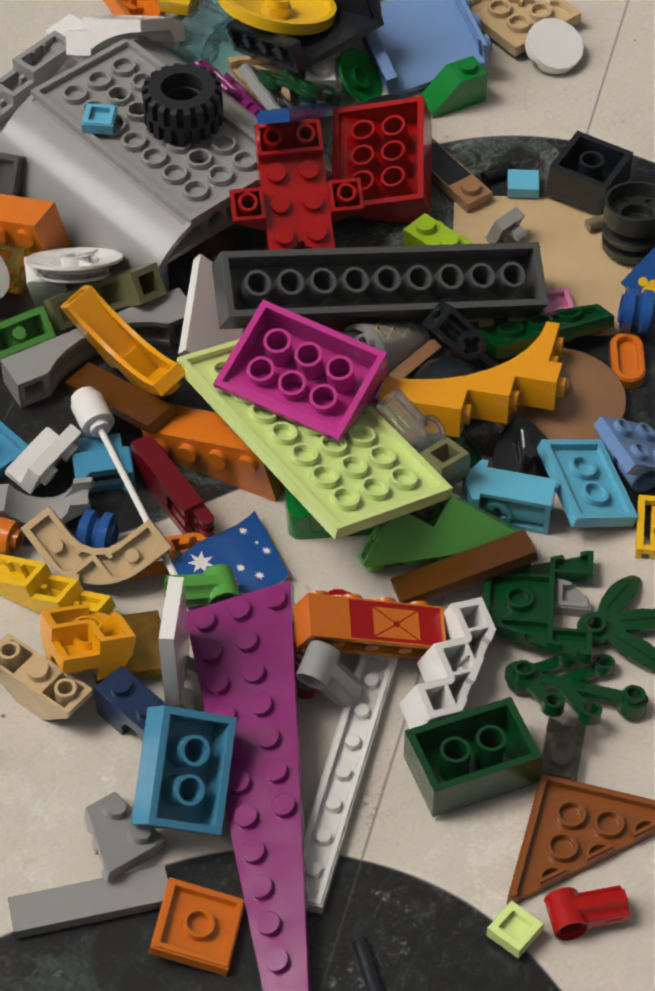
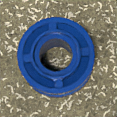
(636, 311)
(98, 531)

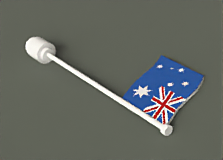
(242, 547)

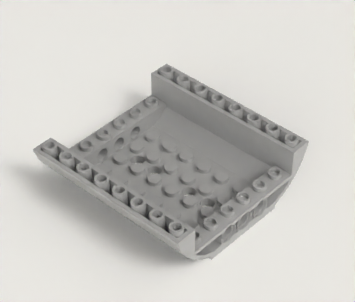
(129, 186)

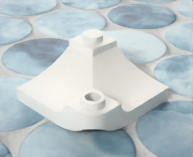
(104, 31)

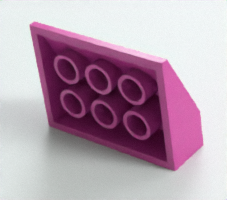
(303, 371)

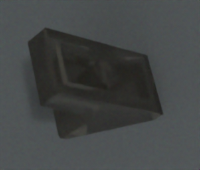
(563, 747)

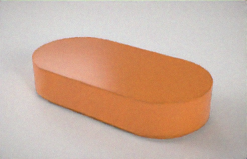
(627, 359)

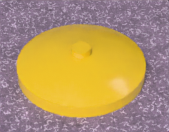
(283, 16)

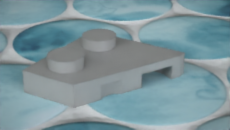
(116, 839)

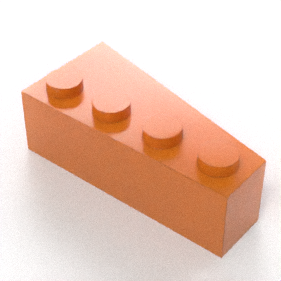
(31, 224)
(210, 447)

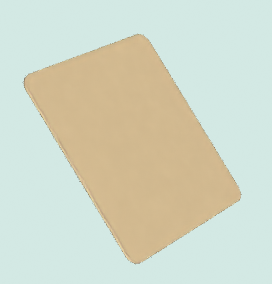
(567, 249)

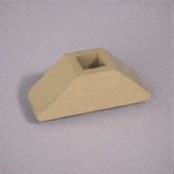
(39, 682)

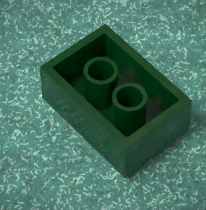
(472, 756)

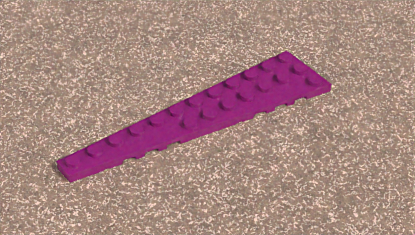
(248, 672)

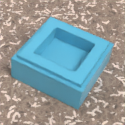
(99, 119)
(523, 183)

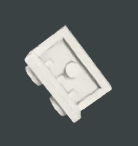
(42, 456)

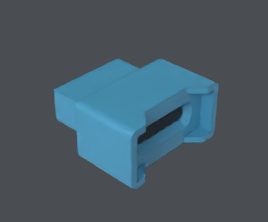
(96, 462)

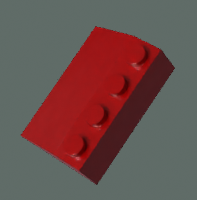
(390, 152)

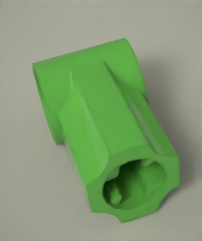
(209, 587)

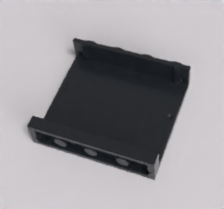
(300, 52)

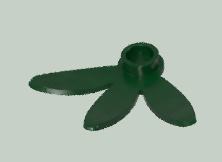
(616, 625)

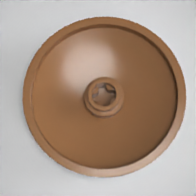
(589, 393)

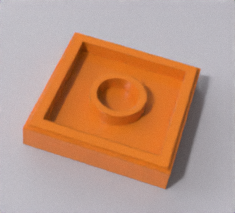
(197, 926)

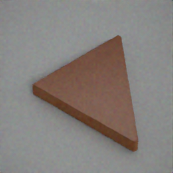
(575, 829)

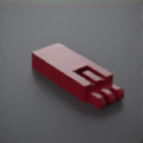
(170, 488)

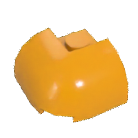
(86, 639)

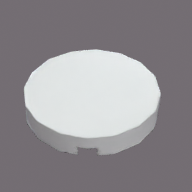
(554, 45)

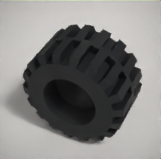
(182, 103)

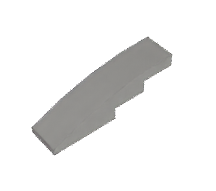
(30, 70)

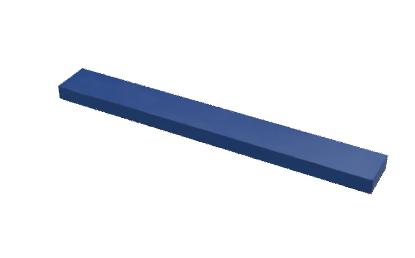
(295, 113)

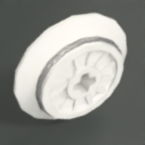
(74, 264)

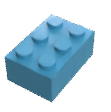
(184, 770)

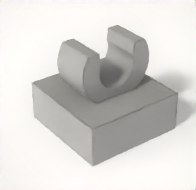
(507, 228)

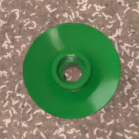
(359, 75)

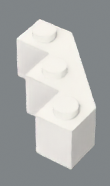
(450, 665)

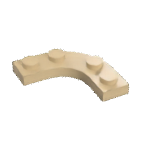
(92, 564)

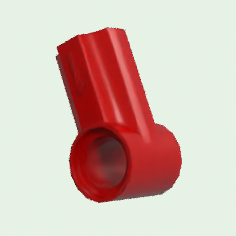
(576, 913)

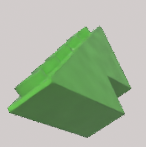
(449, 530)

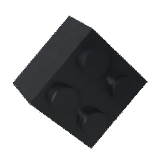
(587, 171)

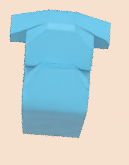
(512, 496)

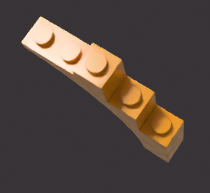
(491, 394)

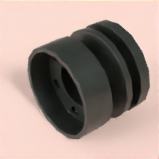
(629, 221)

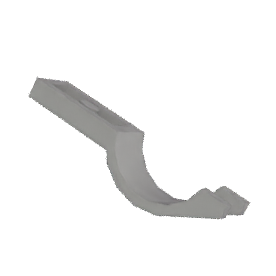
(67, 505)

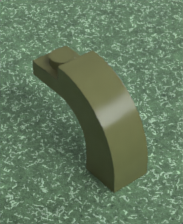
(119, 290)

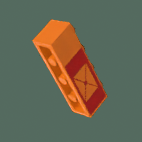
(368, 625)

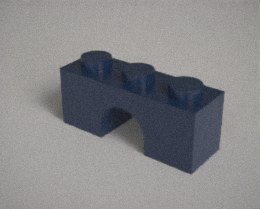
(124, 701)

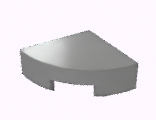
(570, 600)

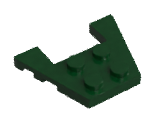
(524, 606)

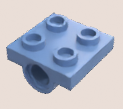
(631, 449)

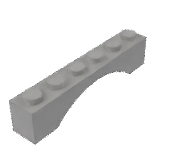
(39, 369)

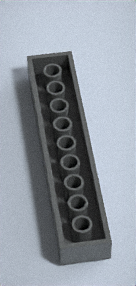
(381, 282)

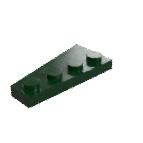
(510, 338)

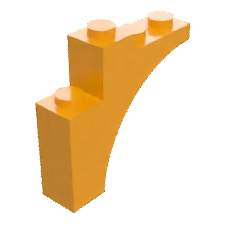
(121, 344)

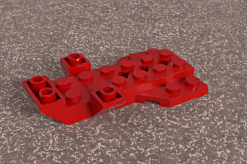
(293, 196)

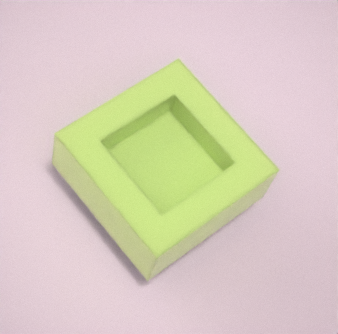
(515, 929)

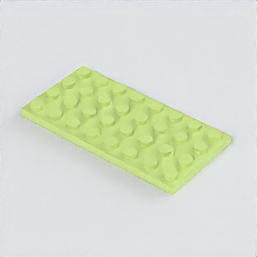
(341, 484)

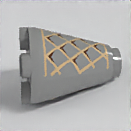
(395, 339)

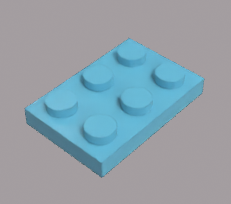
(587, 483)

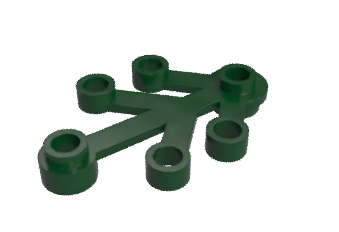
(307, 90)
(531, 678)

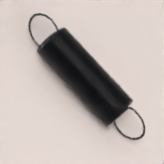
(496, 172)

